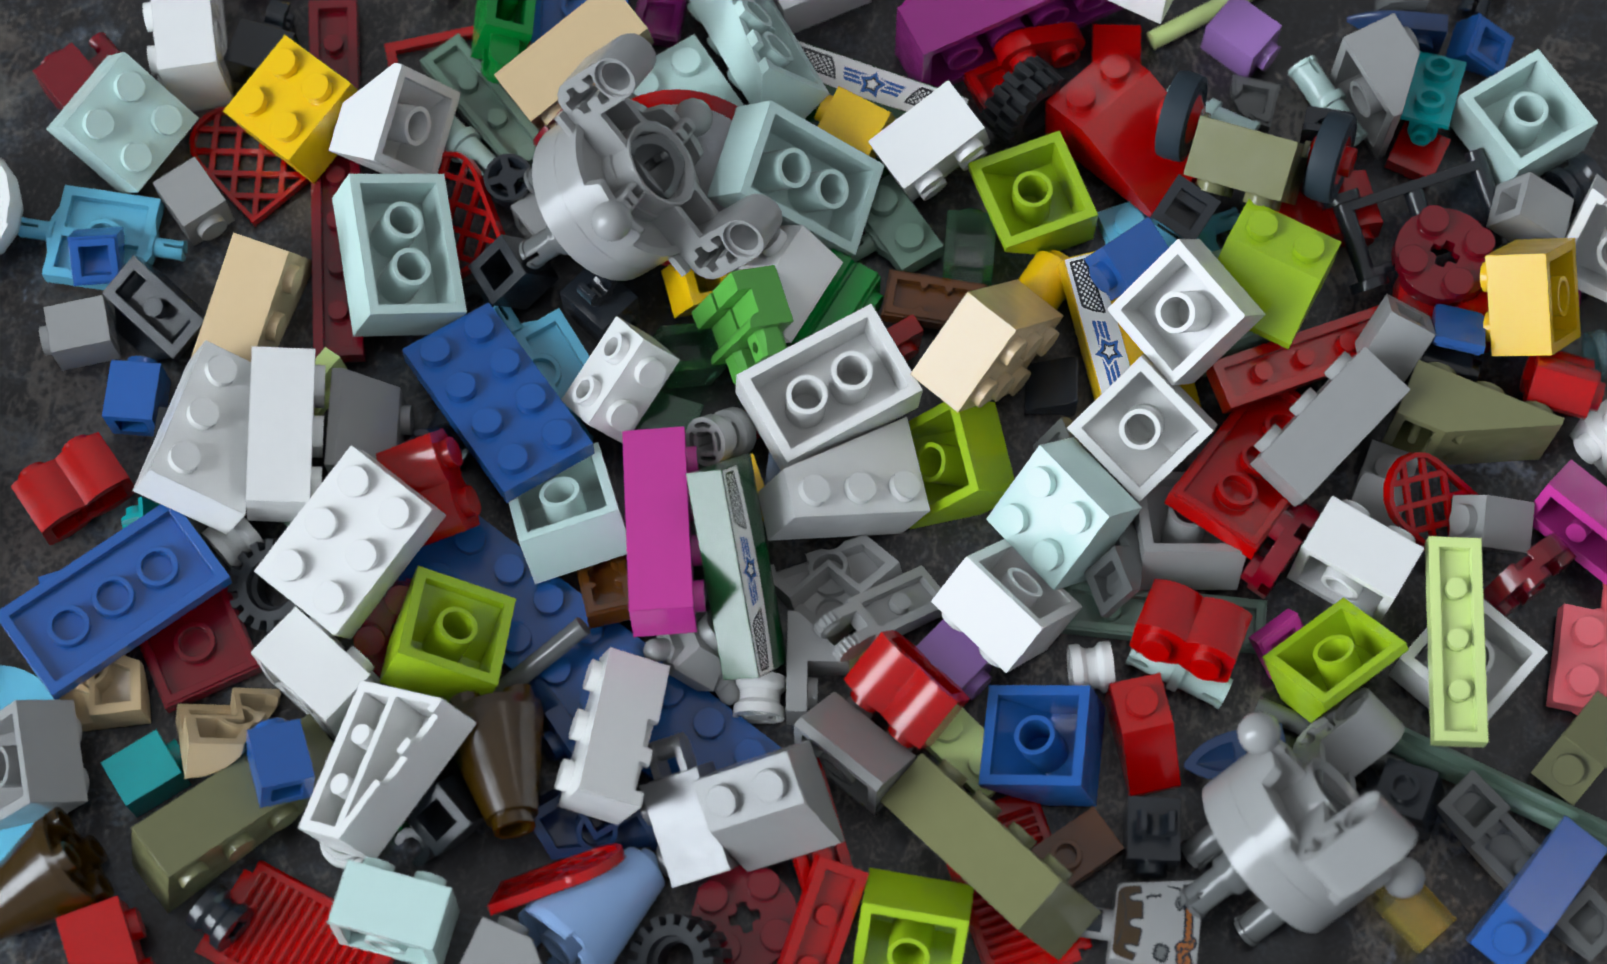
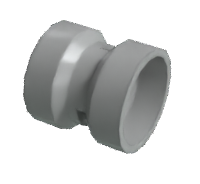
(721, 435)

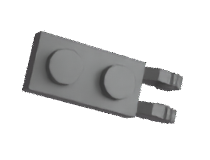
(893, 605)

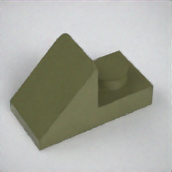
(1578, 753)

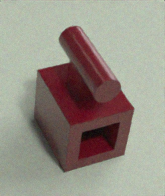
(67, 69)

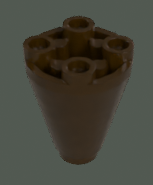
(503, 756)
(50, 875)

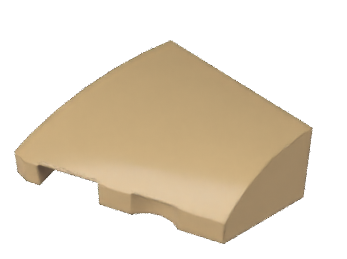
(113, 697)
(216, 734)

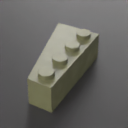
(214, 826)
(990, 856)

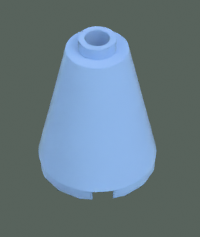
(598, 916)

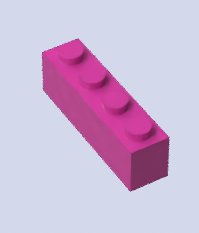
(1576, 511)
(660, 532)

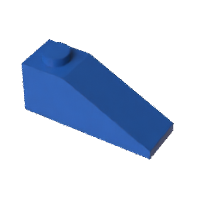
(1537, 895)

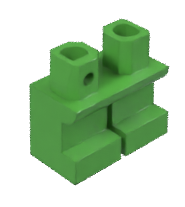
(746, 318)

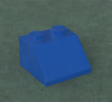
(1043, 743)

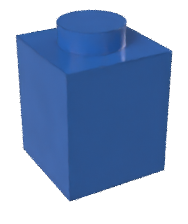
(1125, 258)
(134, 395)
(279, 761)

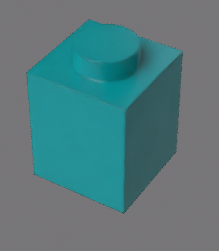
(147, 772)

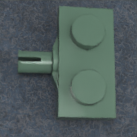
(898, 230)

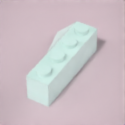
(761, 53)

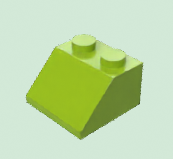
(1035, 196)
(1278, 267)
(960, 461)
(448, 637)
(1331, 658)
(912, 920)

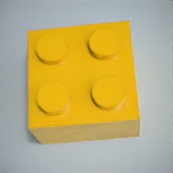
(293, 107)
(1531, 297)

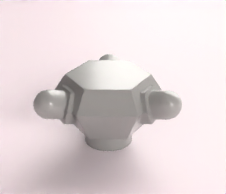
(694, 659)

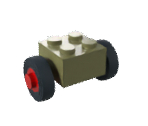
(1249, 160)

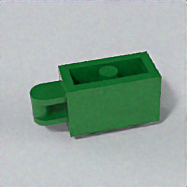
(501, 33)

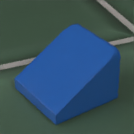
(1480, 45)
(96, 254)
(1458, 329)

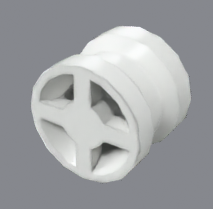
(233, 543)
(1091, 665)
(761, 699)

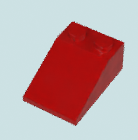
(1112, 129)

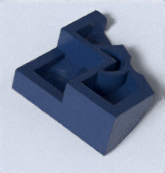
(570, 833)

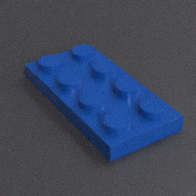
(498, 402)
(113, 599)

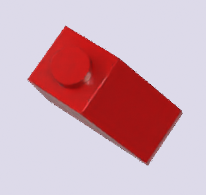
(1143, 734)

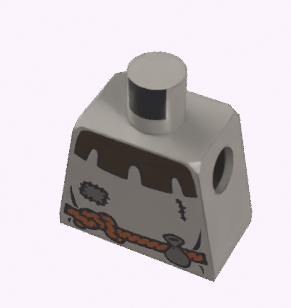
(1148, 925)

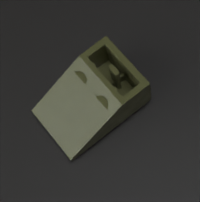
(1467, 420)

